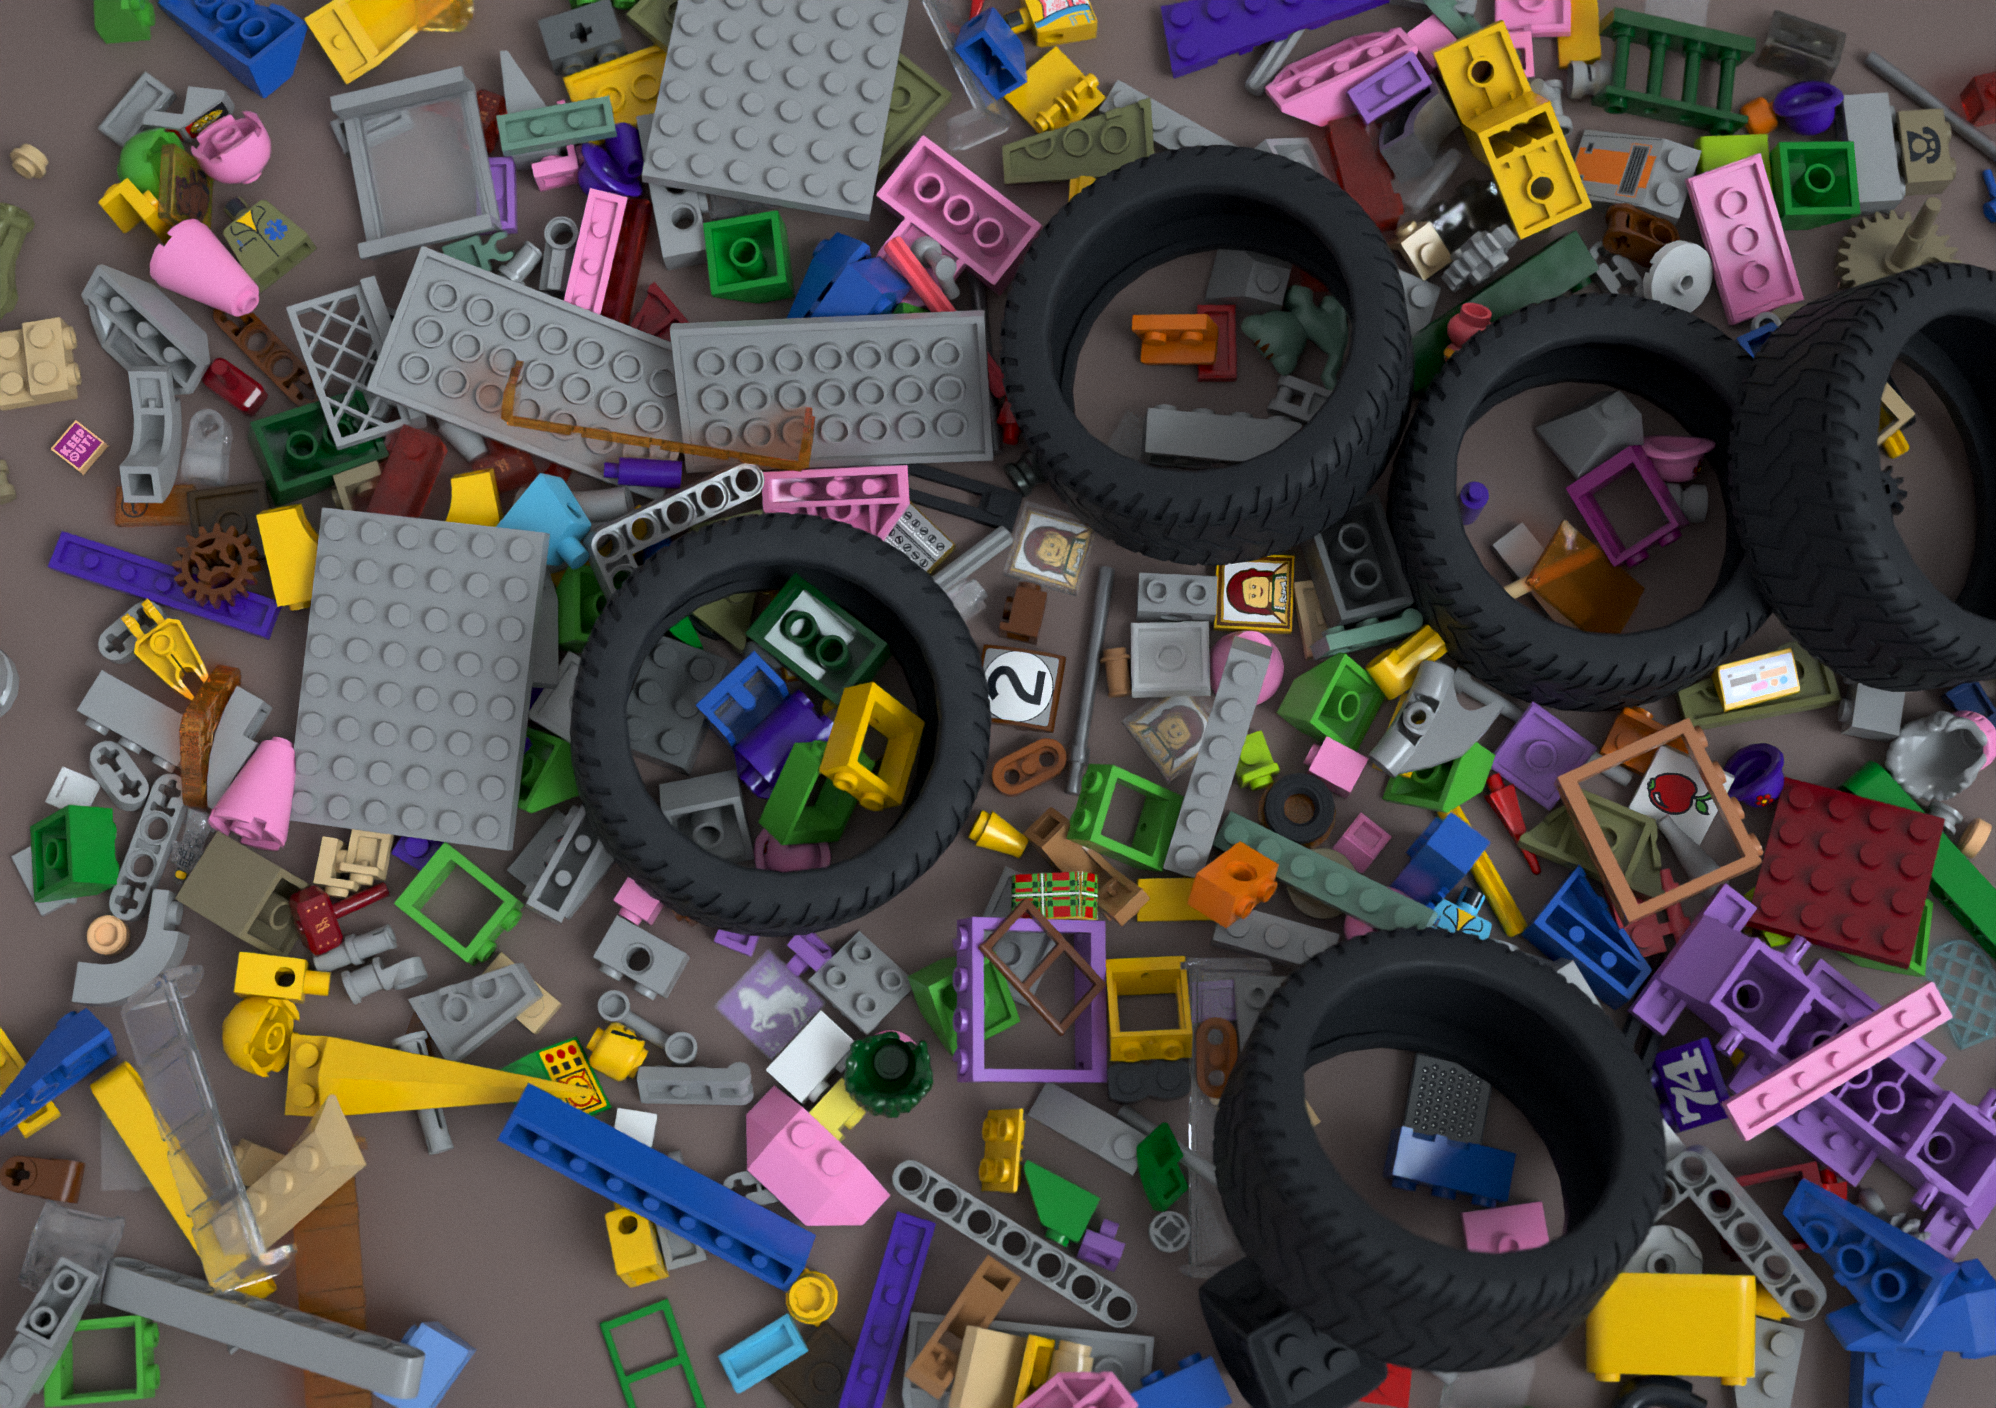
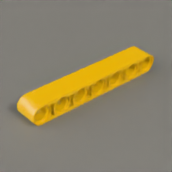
(129, 1110)

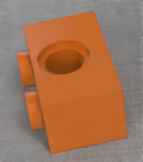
(1233, 884)

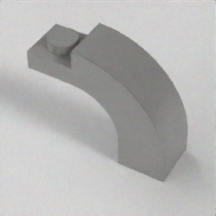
(157, 436)
(161, 950)

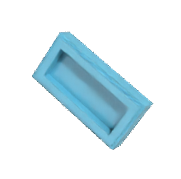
(763, 1353)

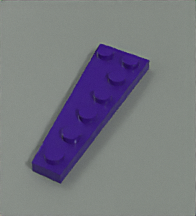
(1212, 29)

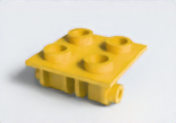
(1055, 93)
(1002, 1136)

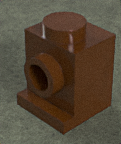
(1024, 614)

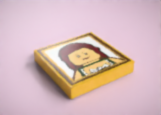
(1256, 595)

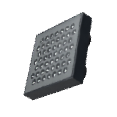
(1446, 1100)

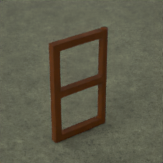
(1061, 946)

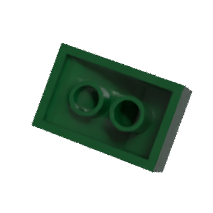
(299, 451)
(818, 641)

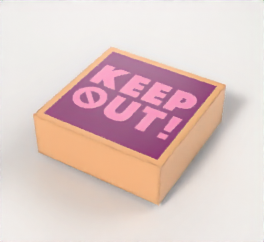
(79, 447)

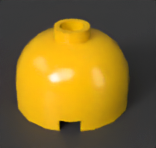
(260, 1034)

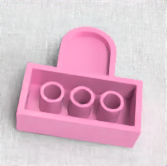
(961, 212)

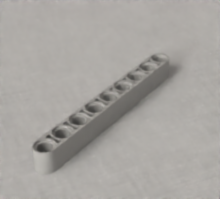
(264, 1328)

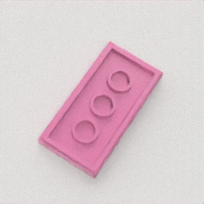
(1744, 238)

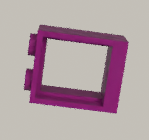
(1582, 495)

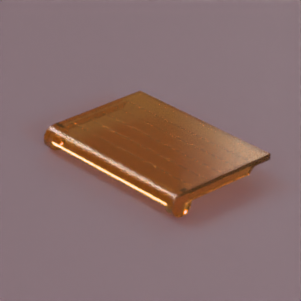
(1584, 583)

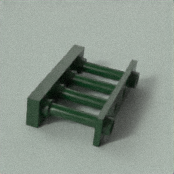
(1694, 44)

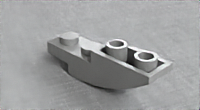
(44, 1332)

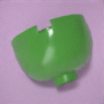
(142, 158)

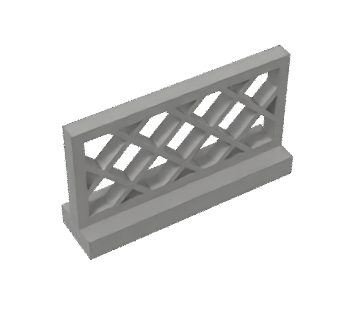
(378, 324)

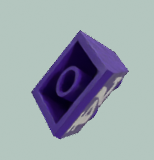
(1689, 1086)

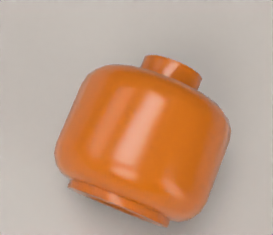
(1760, 116)

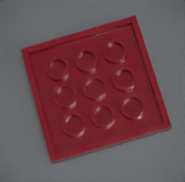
(1846, 872)

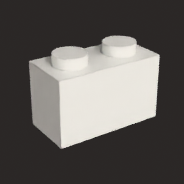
(812, 1059)

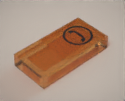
(171, 512)

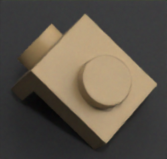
(1420, 248)
(367, 857)
(254, 1160)

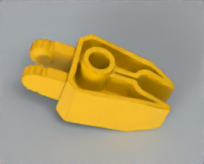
(163, 646)

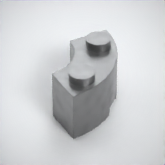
(1417, 131)

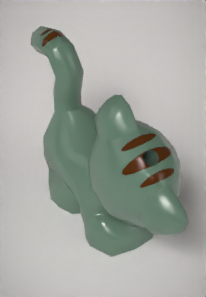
(1283, 335)

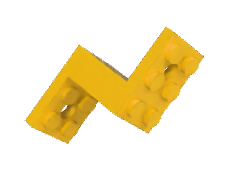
(1511, 129)

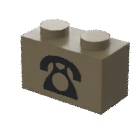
(1924, 151)

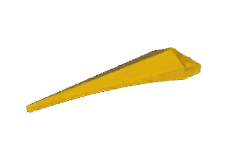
(362, 32)
(392, 1080)

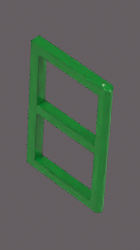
(683, 1357)

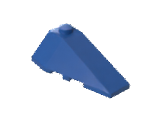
(1882, 1266)

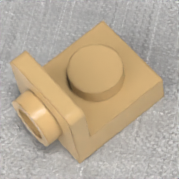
(327, 869)

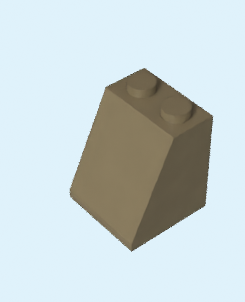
(244, 895)

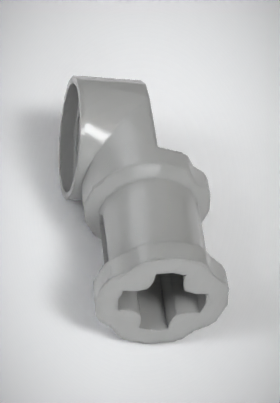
(378, 977)

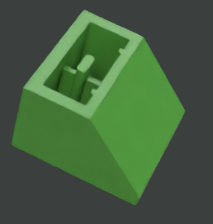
(123, 20)

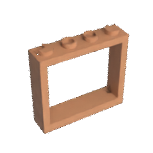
(1600, 851)

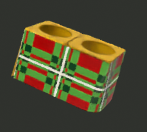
(1058, 894)

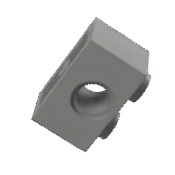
(1176, 598)
(625, 940)

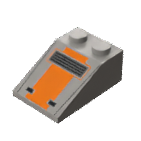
(1635, 172)

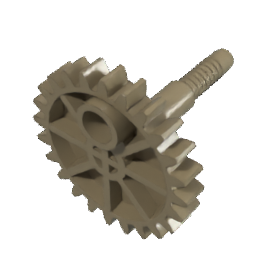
(1891, 246)

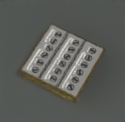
(920, 539)

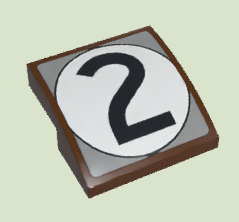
(1023, 687)

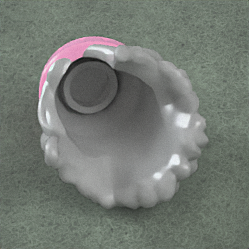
(1941, 753)

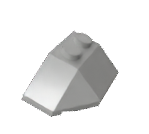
(145, 327)

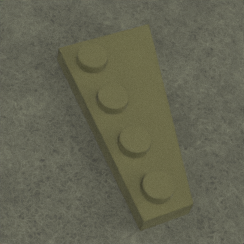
(1082, 147)
(1816, 684)

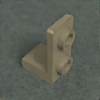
(356, 482)

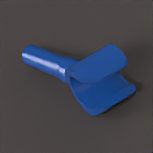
(1989, 207)

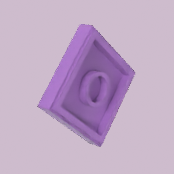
(1539, 752)

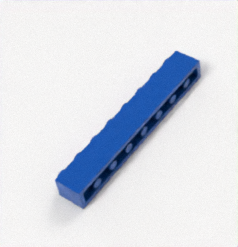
(657, 1187)

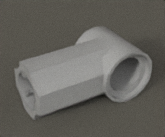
(557, 258)

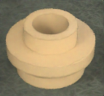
(29, 161)

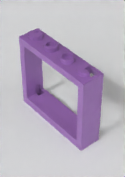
(969, 1014)

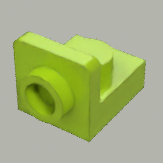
(1255, 763)

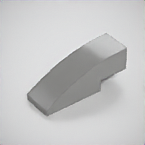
(234, 741)

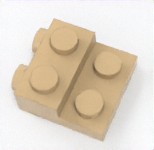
(38, 364)

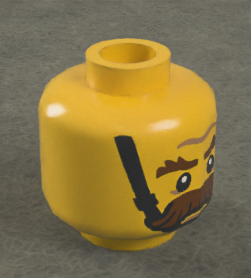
(617, 1051)

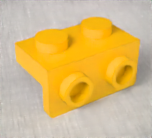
(129, 207)

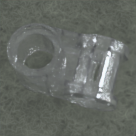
(207, 457)

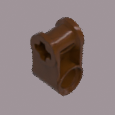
(1637, 237)
(48, 1178)

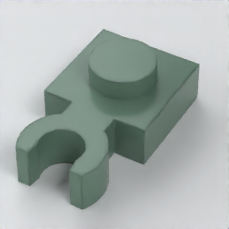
(475, 252)

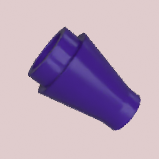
(627, 149)

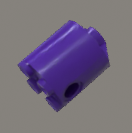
(767, 746)

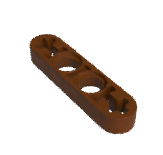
(269, 355)

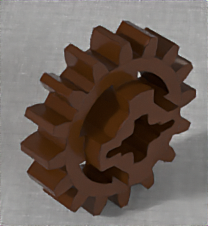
(220, 582)

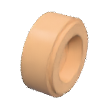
(1974, 837)
(108, 935)

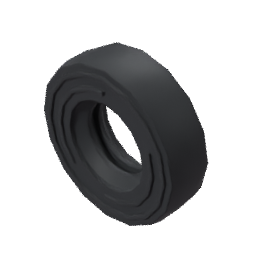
(1312, 788)

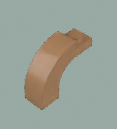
(1117, 895)
(974, 1307)

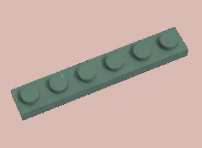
(1326, 879)

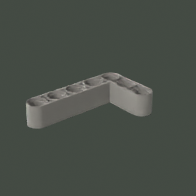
(659, 526)
(1727, 1222)

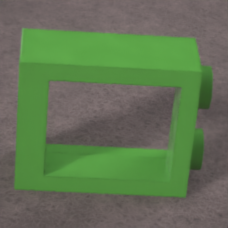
(785, 810)
(1154, 826)
(428, 882)
(59, 1385)

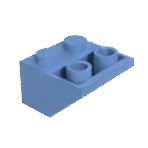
(444, 1360)

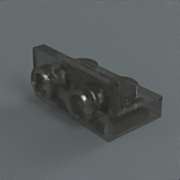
(1801, 48)
(1471, 210)

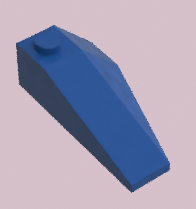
(246, 38)
(825, 268)
(62, 1060)
(1959, 1323)

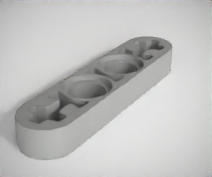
(143, 845)

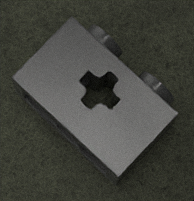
(565, 30)

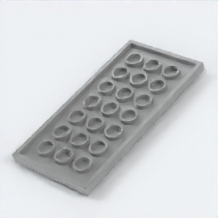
(468, 327)
(876, 384)

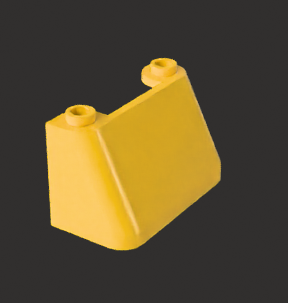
(1674, 1327)

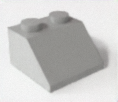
(710, 813)

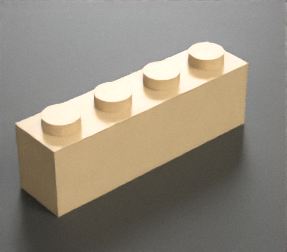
(307, 1175)

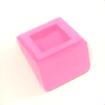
(1362, 842)

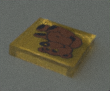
(183, 188)

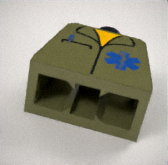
(265, 240)

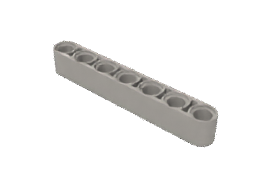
(1034, 1248)

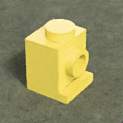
(837, 1111)

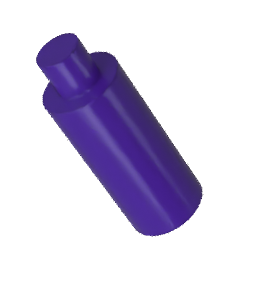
(645, 472)
(1472, 501)

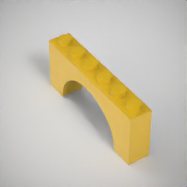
(293, 542)

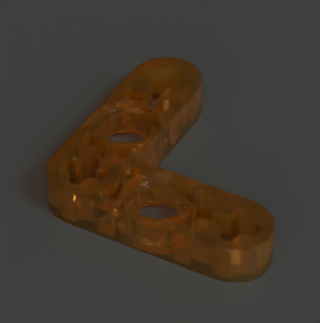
(197, 732)

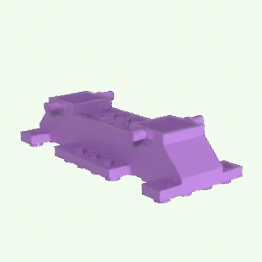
(1877, 1114)

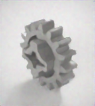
(1479, 258)

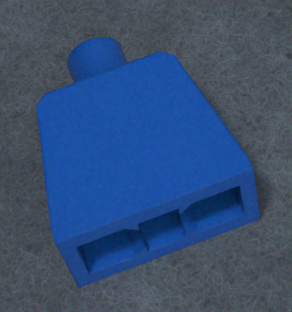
(987, 47)

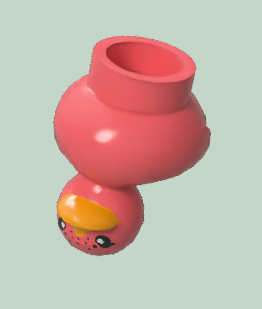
(1465, 324)

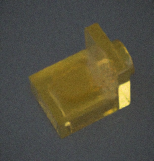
(443, 15)

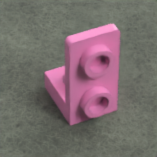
(556, 170)

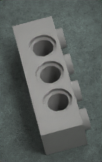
(678, 246)

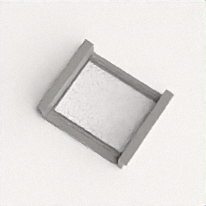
(419, 162)

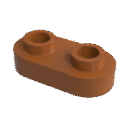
(1027, 766)
(1214, 1057)

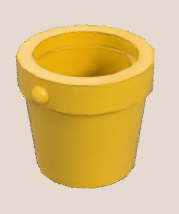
(812, 1297)

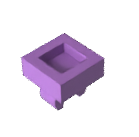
(810, 952)
(1101, 1247)

